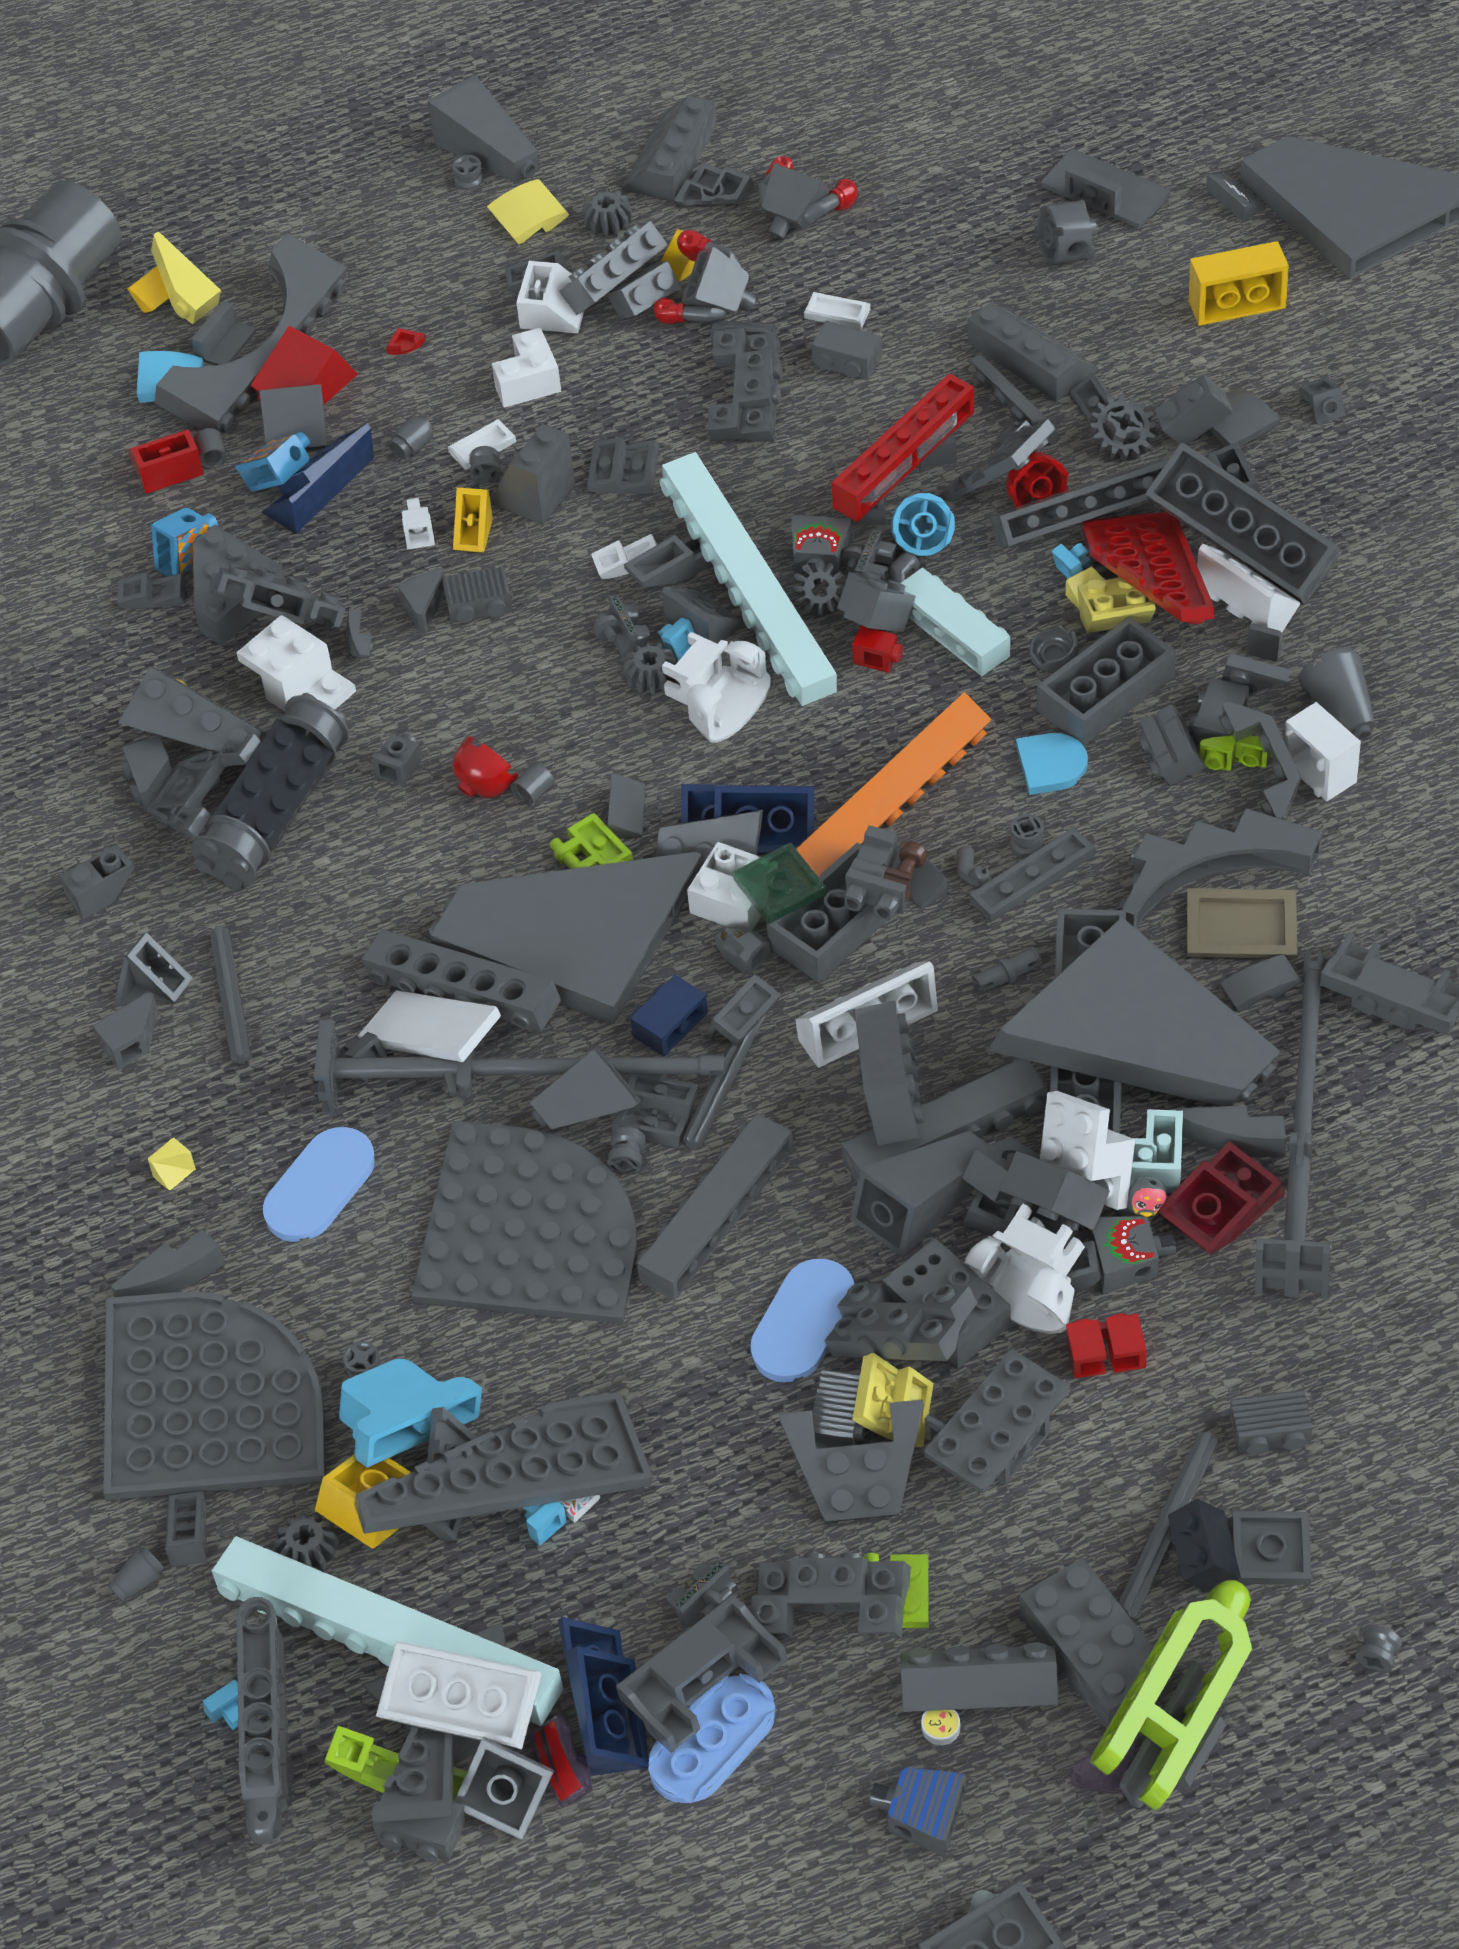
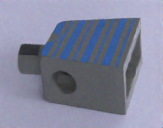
(922, 1806)

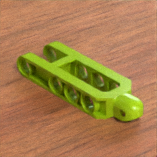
(1138, 1712)

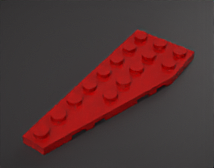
(1154, 559)

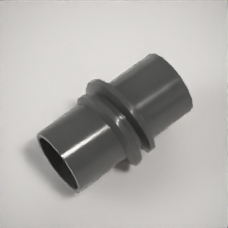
(49, 260)

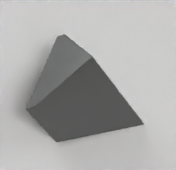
(150, 969)

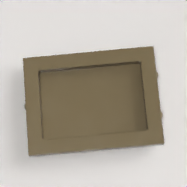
(1241, 923)

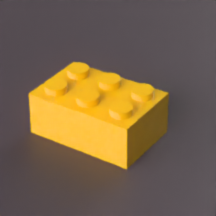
(1238, 283)

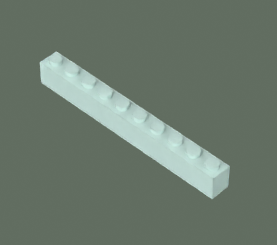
(748, 580)
(358, 1616)

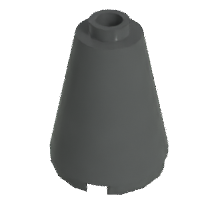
(1341, 690)

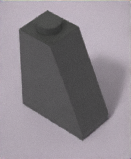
(583, 1093)

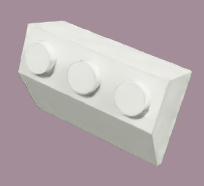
(1244, 589)

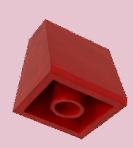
(302, 362)

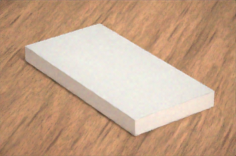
(431, 1025)
(458, 1694)

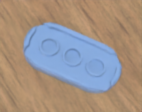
(319, 1184)
(799, 1319)
(730, 1728)

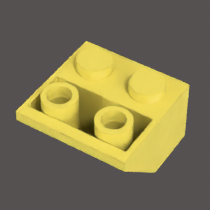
(1111, 601)

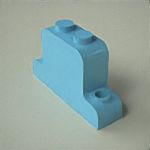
(394, 1407)

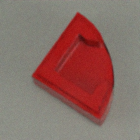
(404, 340)

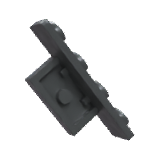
(1137, 1776)

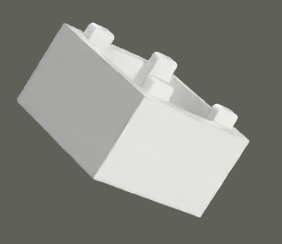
(1322, 751)

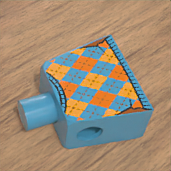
(284, 458)
(174, 540)

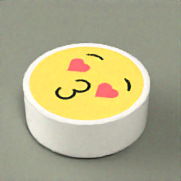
(940, 1726)

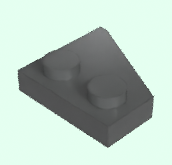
(1254, 673)

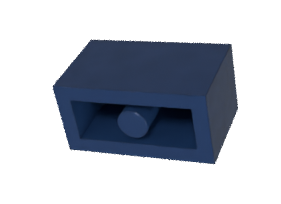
(668, 1015)

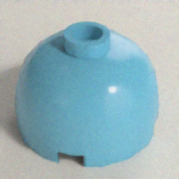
(922, 524)

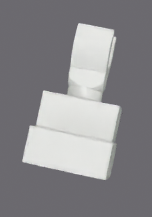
(417, 525)

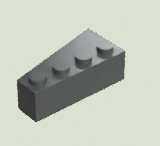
(183, 714)

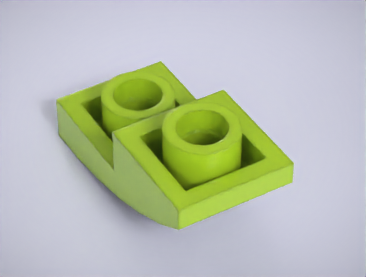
(1223, 750)

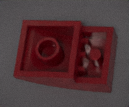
(1221, 1199)

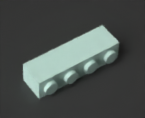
(956, 623)

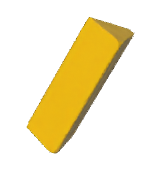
(149, 291)

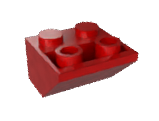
(166, 461)

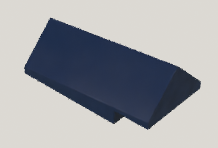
(321, 479)
(785, 816)
(609, 1729)

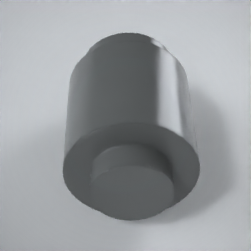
(411, 437)

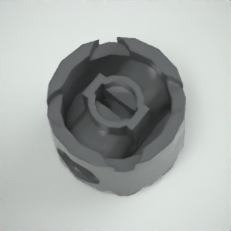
(1066, 232)

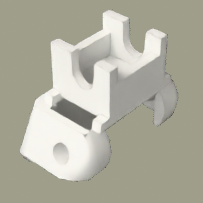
(719, 696)
(1031, 1272)

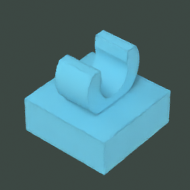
(1071, 561)
(675, 637)
(544, 1520)
(223, 1704)

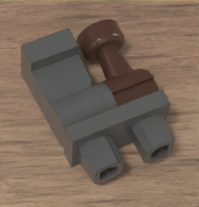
(873, 879)

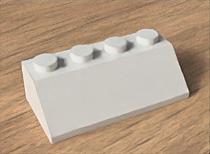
(832, 1028)

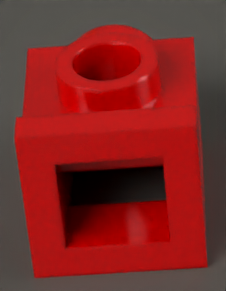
(876, 649)

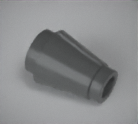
(136, 1574)

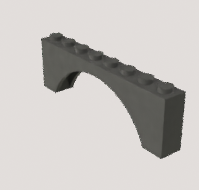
(215, 393)

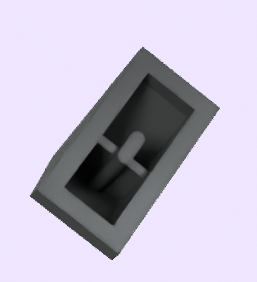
(422, 597)

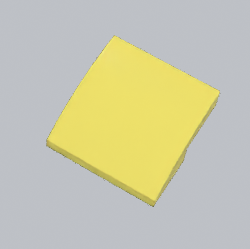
(528, 210)
(883, 1384)

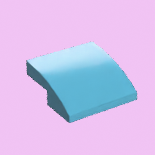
(155, 365)

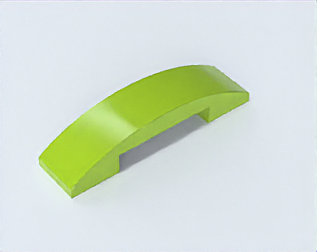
(367, 1763)

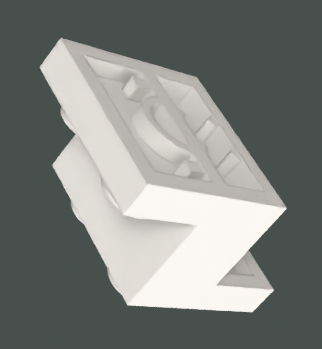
(294, 664)
(1080, 1141)

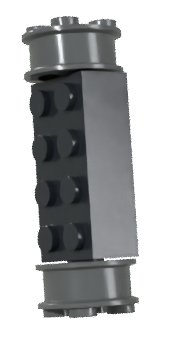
(270, 791)

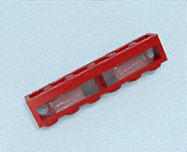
(902, 447)

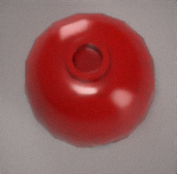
(1037, 479)
(481, 770)

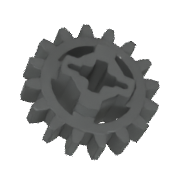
(1136, 424)

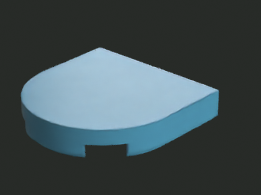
(1051, 761)

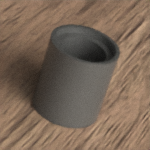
(210, 447)
(532, 783)

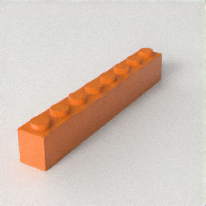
(898, 783)

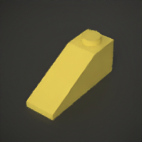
(185, 284)

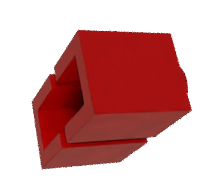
(1123, 1340)

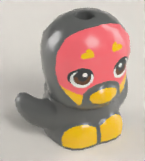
(1144, 1198)

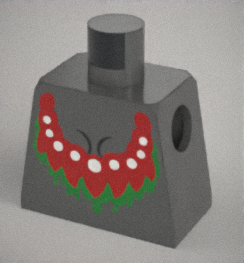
(820, 540)
(1128, 1250)

